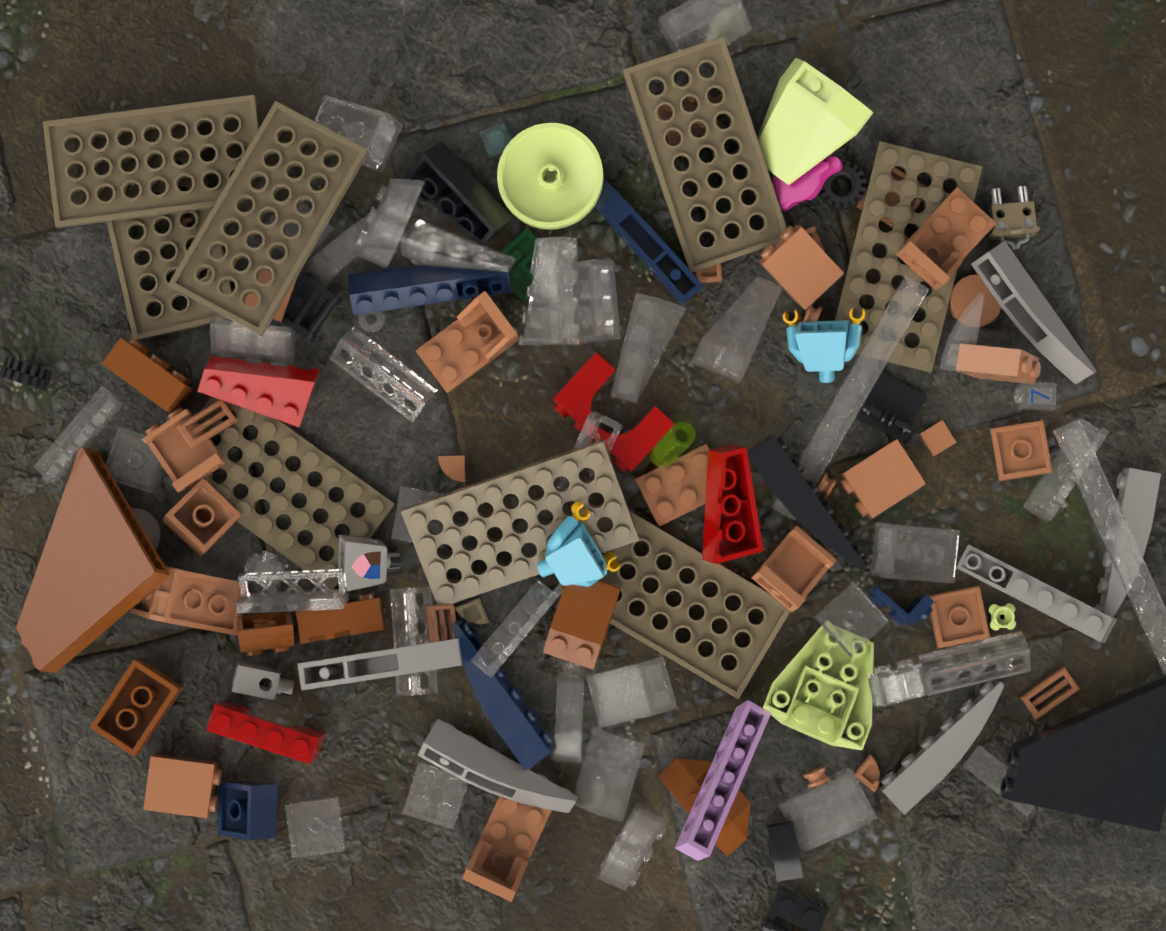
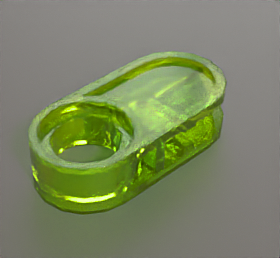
(670, 448)

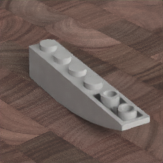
(1031, 311)
(1137, 502)
(1036, 593)
(380, 664)
(940, 753)
(490, 770)

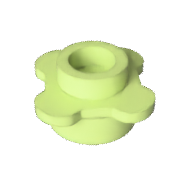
(1009, 620)

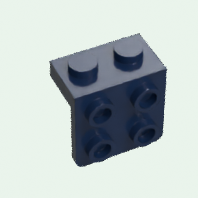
(917, 610)

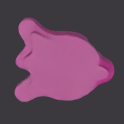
(807, 185)

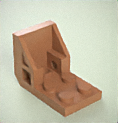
(945, 239)
(468, 343)
(193, 601)
(505, 847)

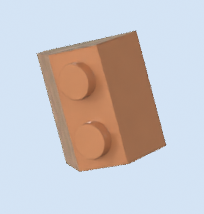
(201, 517)

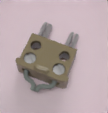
(1013, 221)

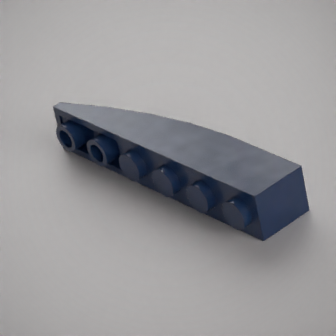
(647, 245)
(421, 286)
(504, 704)

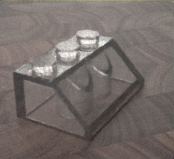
(704, 21)
(388, 220)
(597, 302)
(234, 340)
(608, 773)
(632, 847)

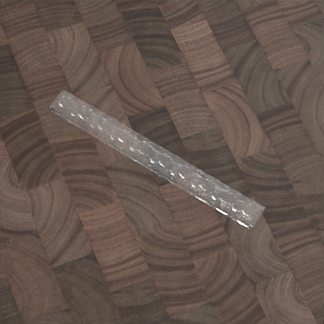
(859, 382)
(1115, 534)

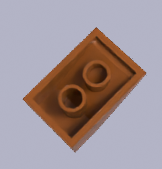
(582, 623)
(265, 632)

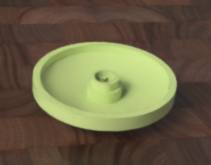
(550, 176)

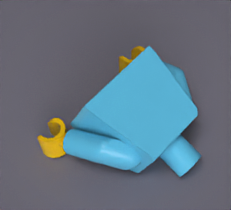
(823, 344)
(574, 555)

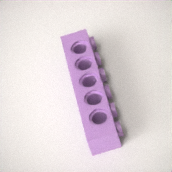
(723, 781)

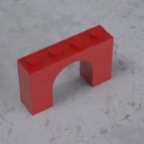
(576, 402)
(238, 724)

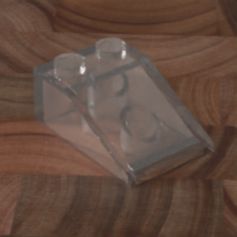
(362, 125)
(915, 553)
(631, 692)
(828, 810)

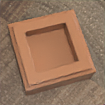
(710, 274)
(937, 438)

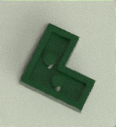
(519, 274)

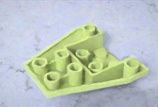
(807, 121)
(825, 692)

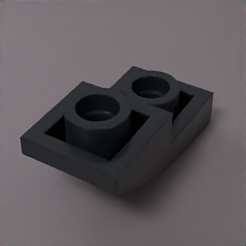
(785, 851)

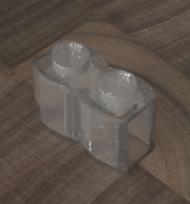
(897, 684)

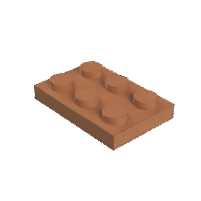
(676, 488)

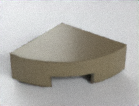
(473, 612)

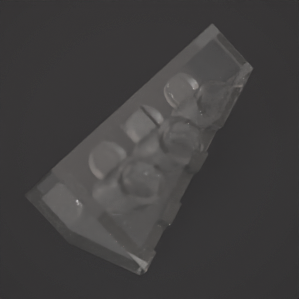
(553, 294)
(645, 340)

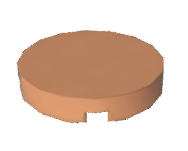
(965, 290)

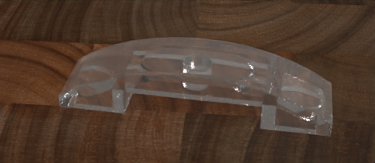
(337, 254)
(569, 712)

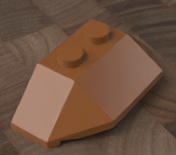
(685, 780)

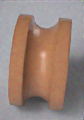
(812, 314)
(825, 485)
(816, 776)

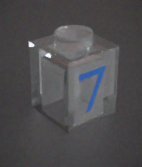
(1036, 396)

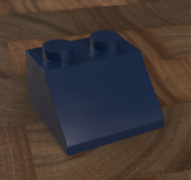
(247, 809)

